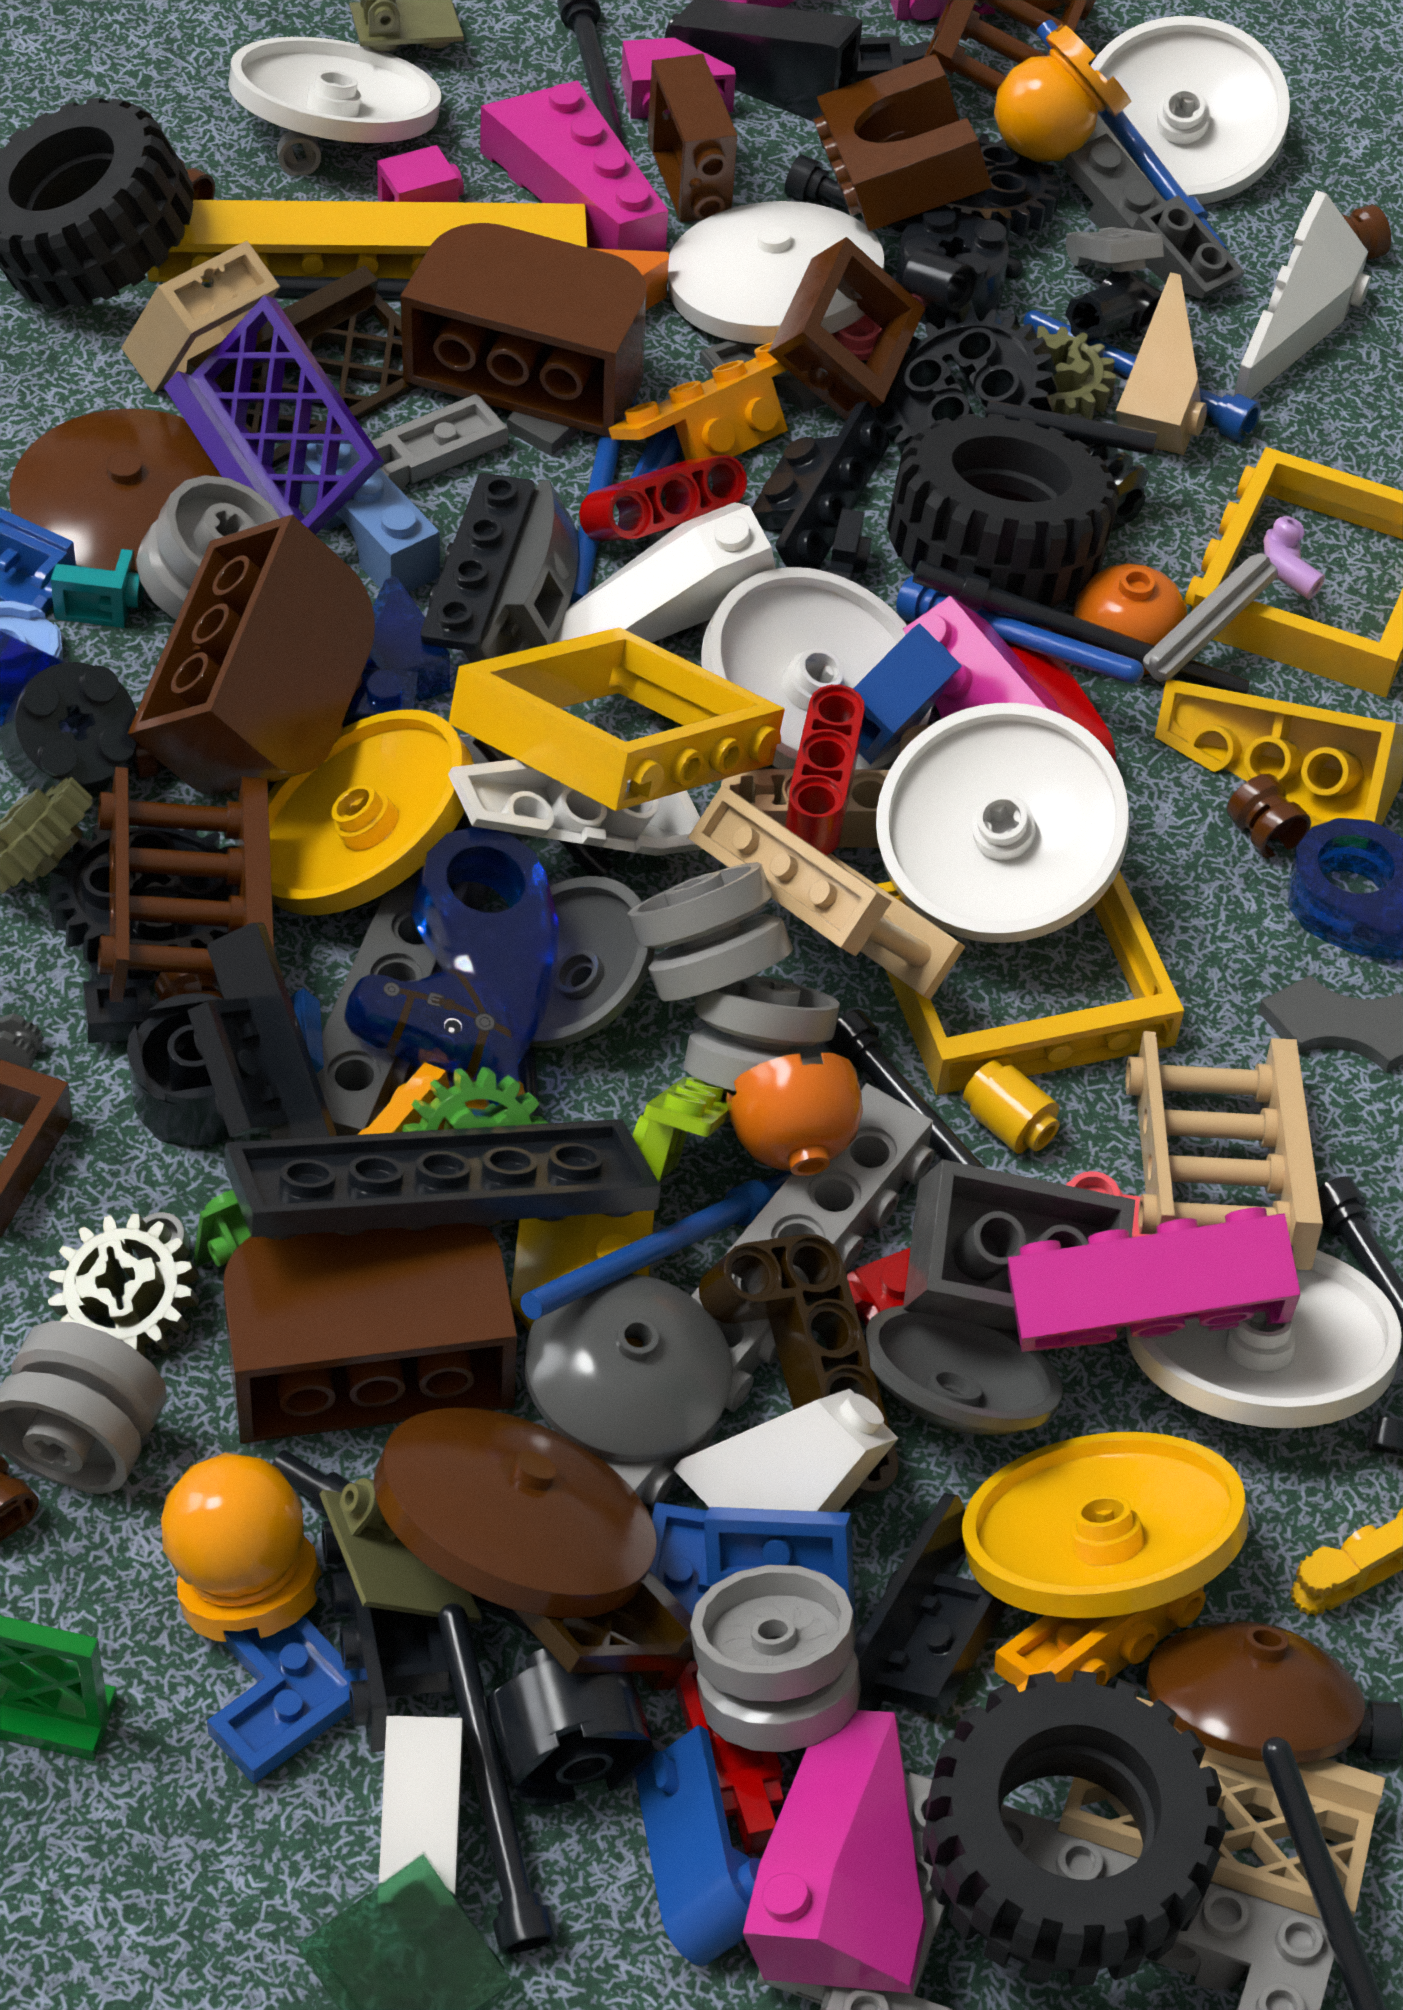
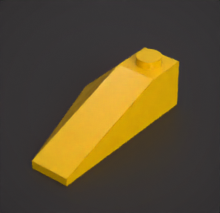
(1322, 757)

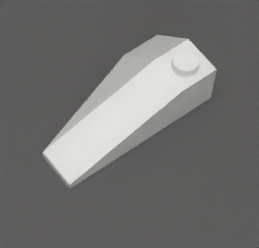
(1308, 295)
(676, 578)
(528, 802)

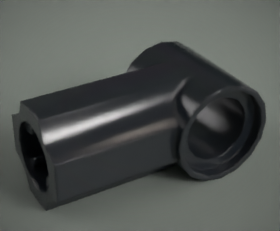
(941, 285)
(1118, 304)

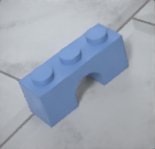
(385, 524)

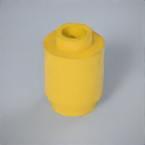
(1012, 1107)

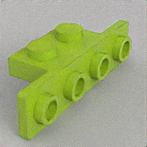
(667, 1119)

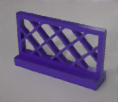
(234, 450)

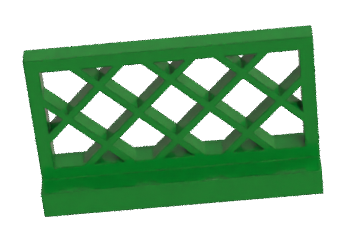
(49, 1700)

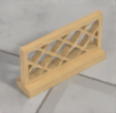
(1340, 1798)

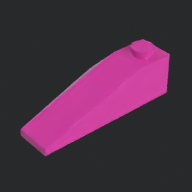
(840, 1870)

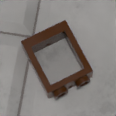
(695, 140)
(806, 346)
(45, 1111)

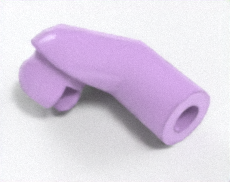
(1284, 551)

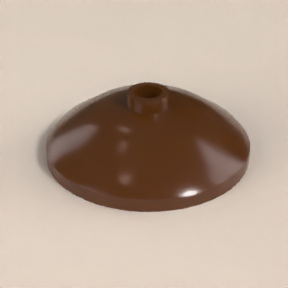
(1254, 1684)

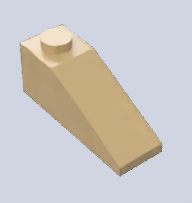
(1164, 381)

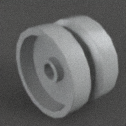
(188, 521)
(710, 931)
(755, 1024)
(78, 1406)
(776, 1658)

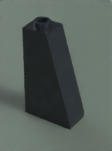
(775, 51)

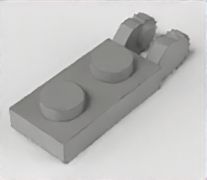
(1114, 247)
(440, 440)

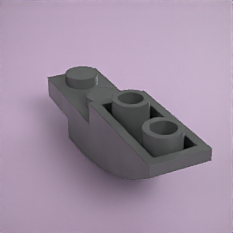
(1129, 201)
(536, 581)

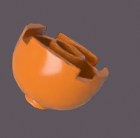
(1132, 602)
(797, 1112)

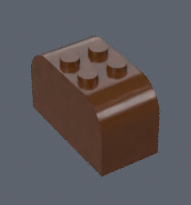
(526, 325)
(258, 661)
(367, 1328)

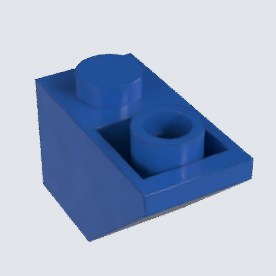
(902, 690)

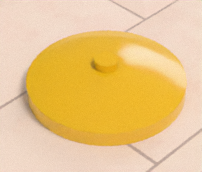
(364, 812)
(1105, 1524)

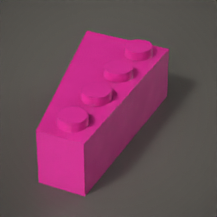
(570, 155)
(989, 665)
(1154, 1281)

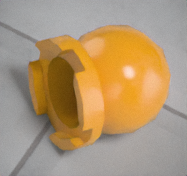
(1054, 100)
(238, 1547)

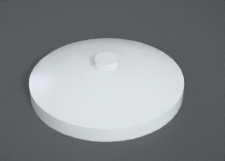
(334, 89)
(1201, 101)
(747, 262)
(797, 633)
(1003, 822)
(1291, 1374)

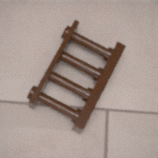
(963, 22)
(243, 866)

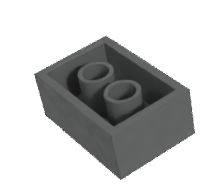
(978, 1218)

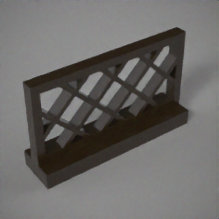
(323, 319)
(641, 1636)

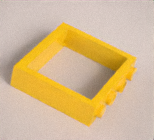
(1285, 635)
(518, 701)
(1064, 1038)

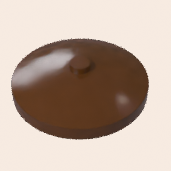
(106, 479)
(514, 1513)

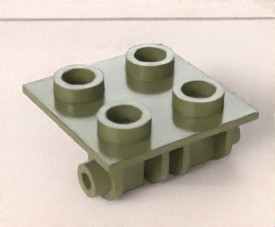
(389, 23)
(380, 1564)

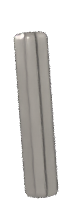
(1210, 617)

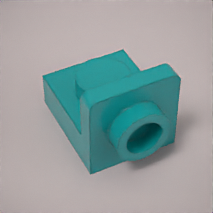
(97, 594)

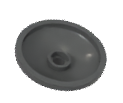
(597, 959)
(961, 1373)
(625, 1397)

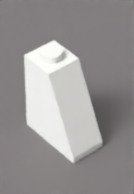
(796, 1460)
(422, 1793)

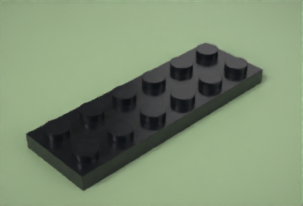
(439, 1178)

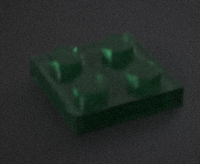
(405, 1948)

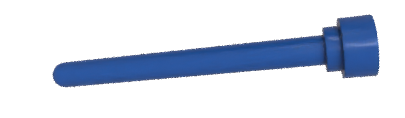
(1227, 412)
(916, 600)

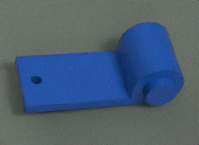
(696, 1871)

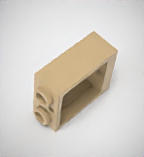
(190, 318)

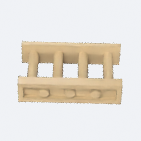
(828, 893)
(1279, 1126)

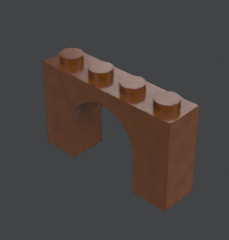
(900, 144)

